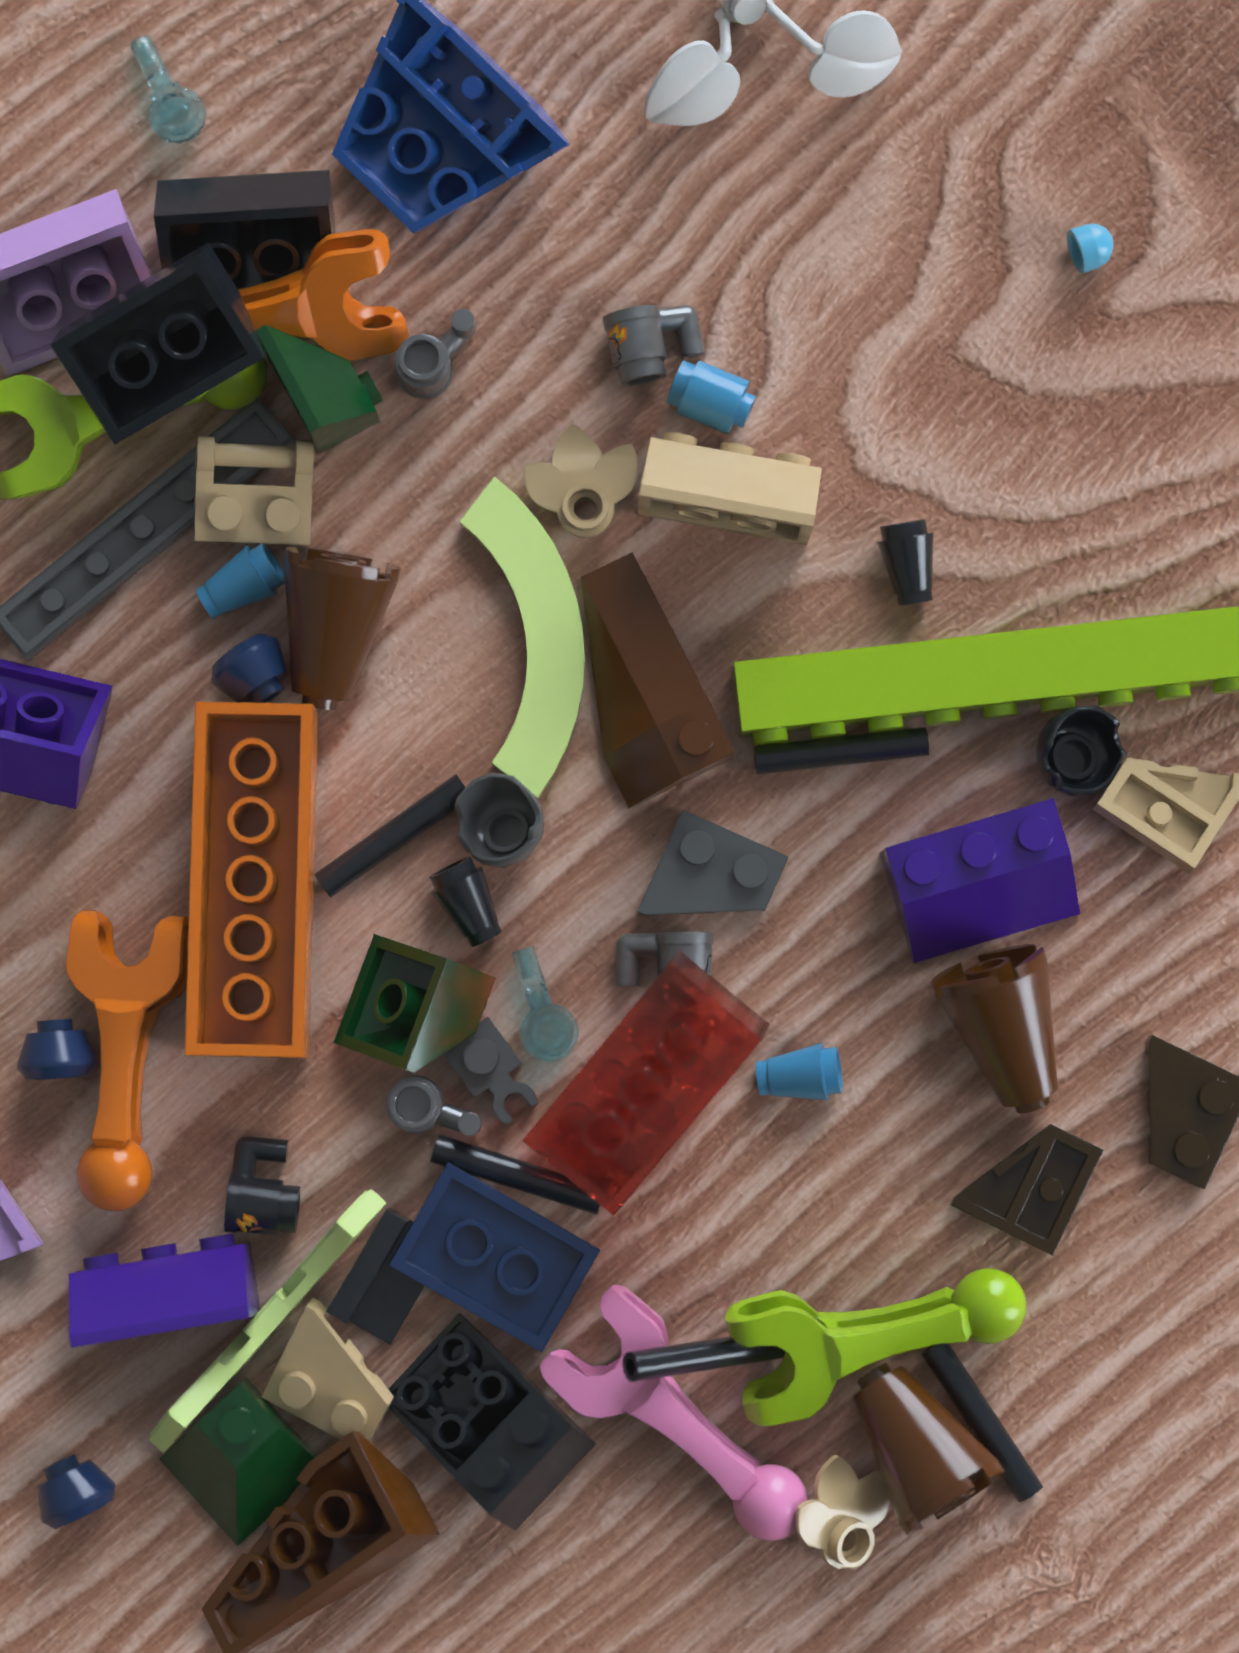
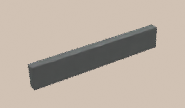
(127, 540)

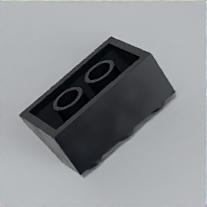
(253, 222)
(159, 344)

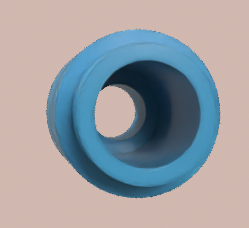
(711, 396)

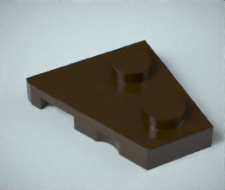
(1189, 1111)
(1034, 1188)

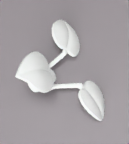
(701, 86)

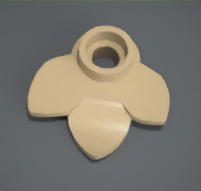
(582, 475)
(842, 1514)

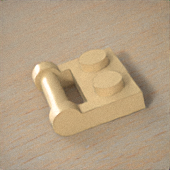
(253, 511)

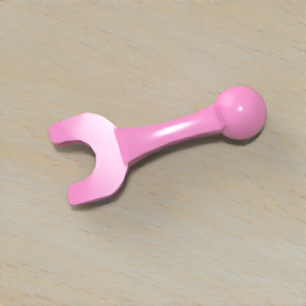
(761, 1494)

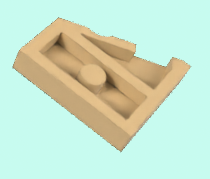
(1169, 807)
(327, 1380)

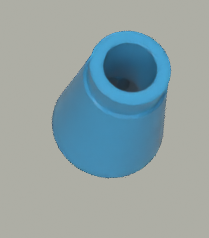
(242, 581)
(803, 1073)

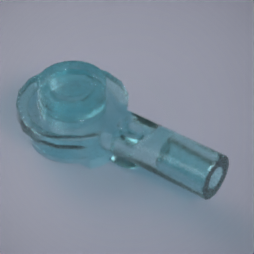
(175, 110)
(548, 1029)

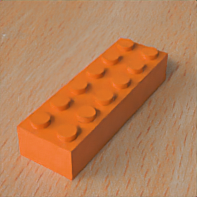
(251, 880)

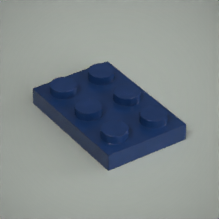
(494, 1256)

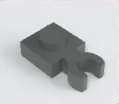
(485, 1063)

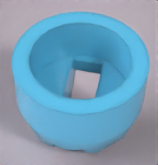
(1089, 246)

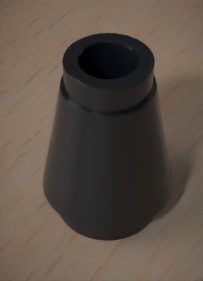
(908, 560)
(467, 900)

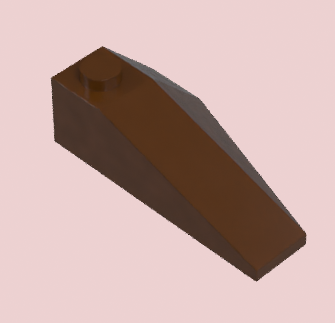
(648, 697)
(332, 1535)

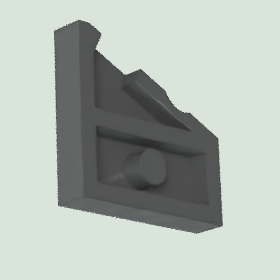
(711, 872)

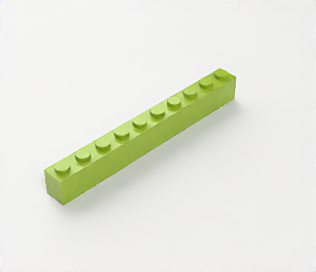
(987, 674)

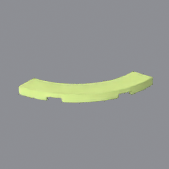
(551, 631)
(267, 1320)

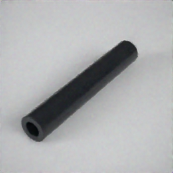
(841, 750)
(390, 837)
(512, 1173)
(694, 1358)
(982, 1419)

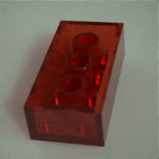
(646, 1082)

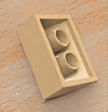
(730, 488)

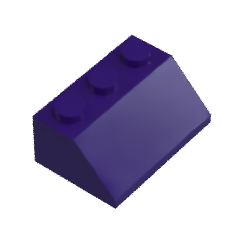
(49, 732)
(982, 880)
(162, 1291)

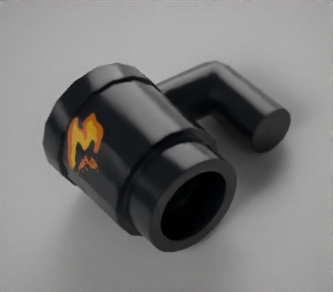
(260, 1203)

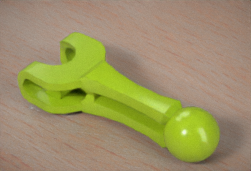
(67, 424)
(830, 1345)

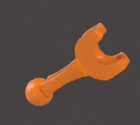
(318, 302)
(127, 999)

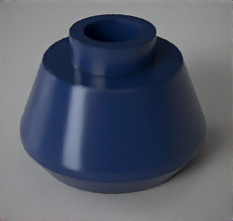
(251, 670)
(56, 1052)
(73, 1491)

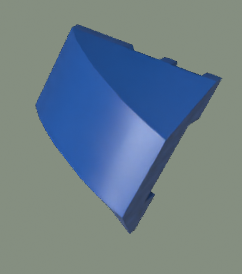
(439, 121)

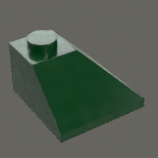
(322, 388)
(411, 1005)
(239, 1461)

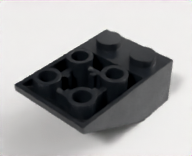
(487, 1423)

